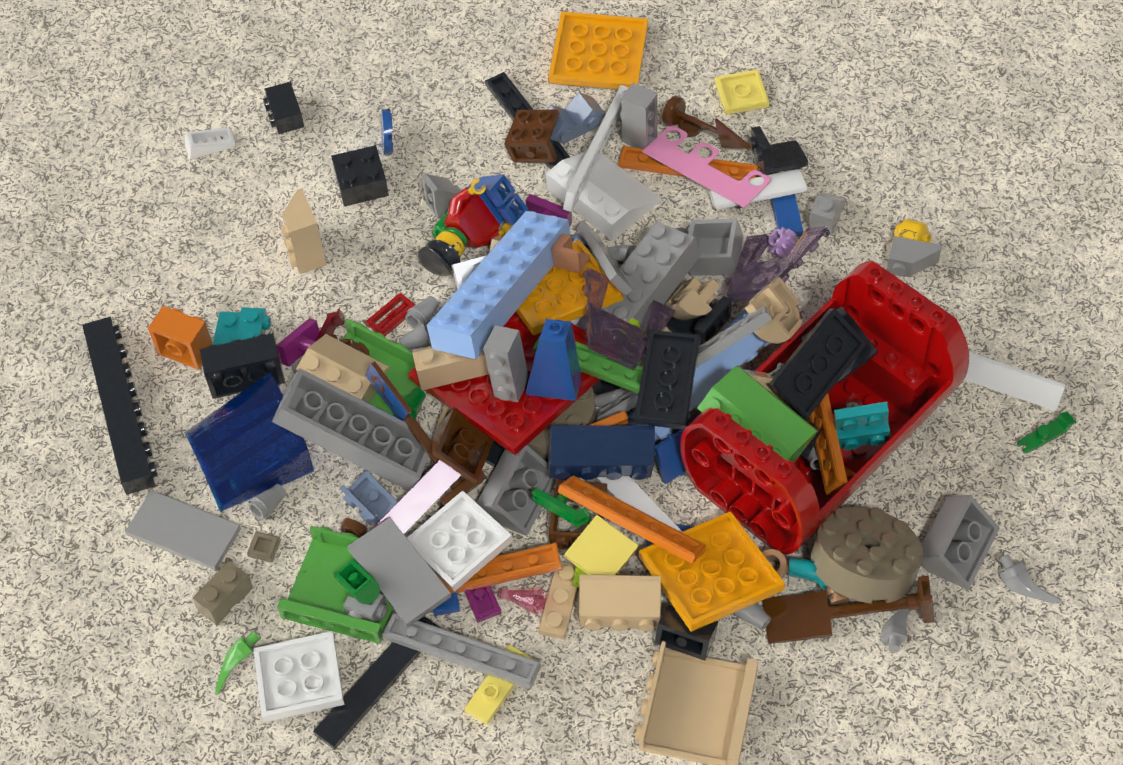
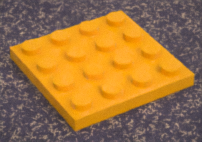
(598, 50)
(562, 295)
(721, 580)

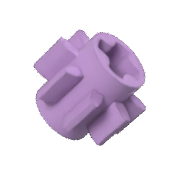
(782, 242)

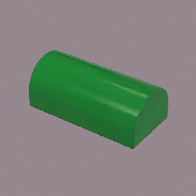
(358, 582)

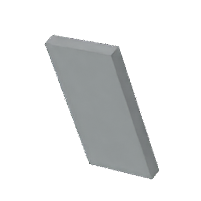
(183, 530)
(400, 571)

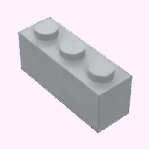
(638, 116)
(506, 363)

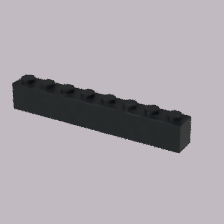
(119, 406)

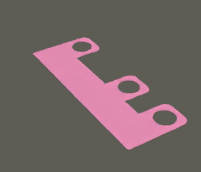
(698, 169)

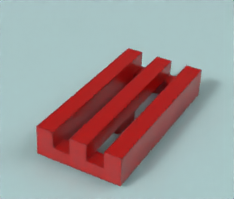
(390, 325)

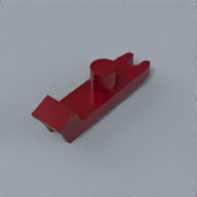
(332, 321)

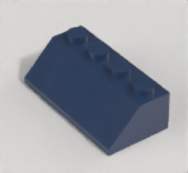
(601, 452)

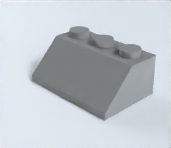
(511, 487)
(958, 540)

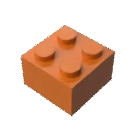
(179, 336)

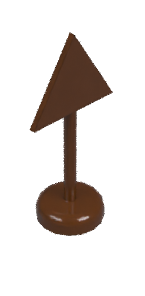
(675, 111)

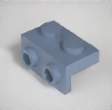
(369, 498)

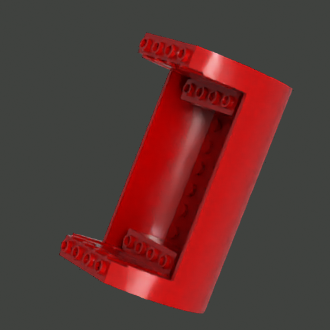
(915, 371)

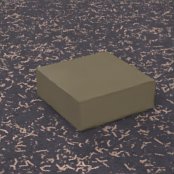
(264, 547)

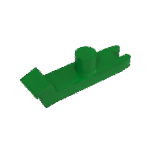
(1047, 432)
(560, 508)

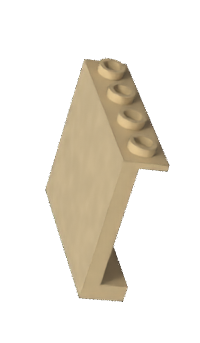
(696, 708)

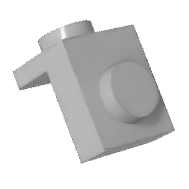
(365, 611)

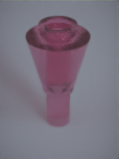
(530, 600)

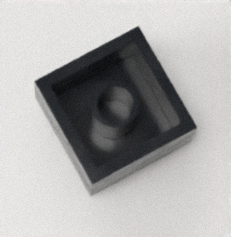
(360, 175)

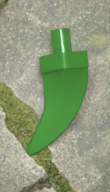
(240, 649)

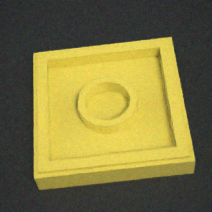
(741, 91)
(601, 549)

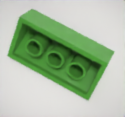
(761, 412)

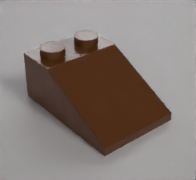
(461, 445)

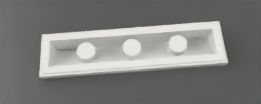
(781, 185)
(1014, 381)

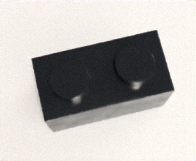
(284, 108)
(679, 637)

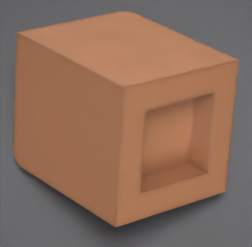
(567, 258)

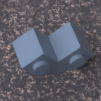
(577, 118)

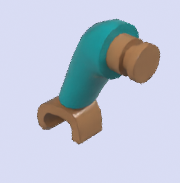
(802, 569)

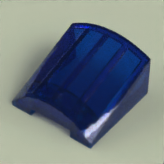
(244, 449)

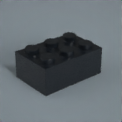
(240, 364)

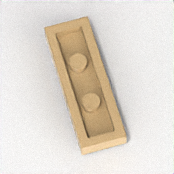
(559, 603)

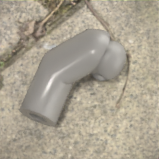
(605, 398)

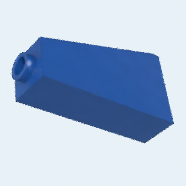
(556, 363)

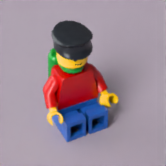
(472, 222)

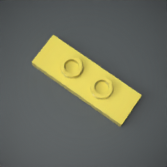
(491, 695)

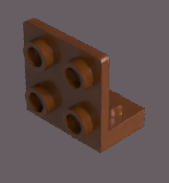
(530, 136)

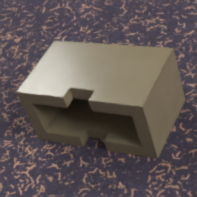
(222, 592)

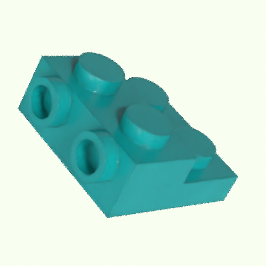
(241, 325)
(862, 425)

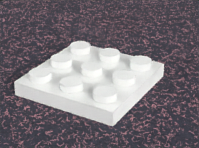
(459, 540)
(298, 676)

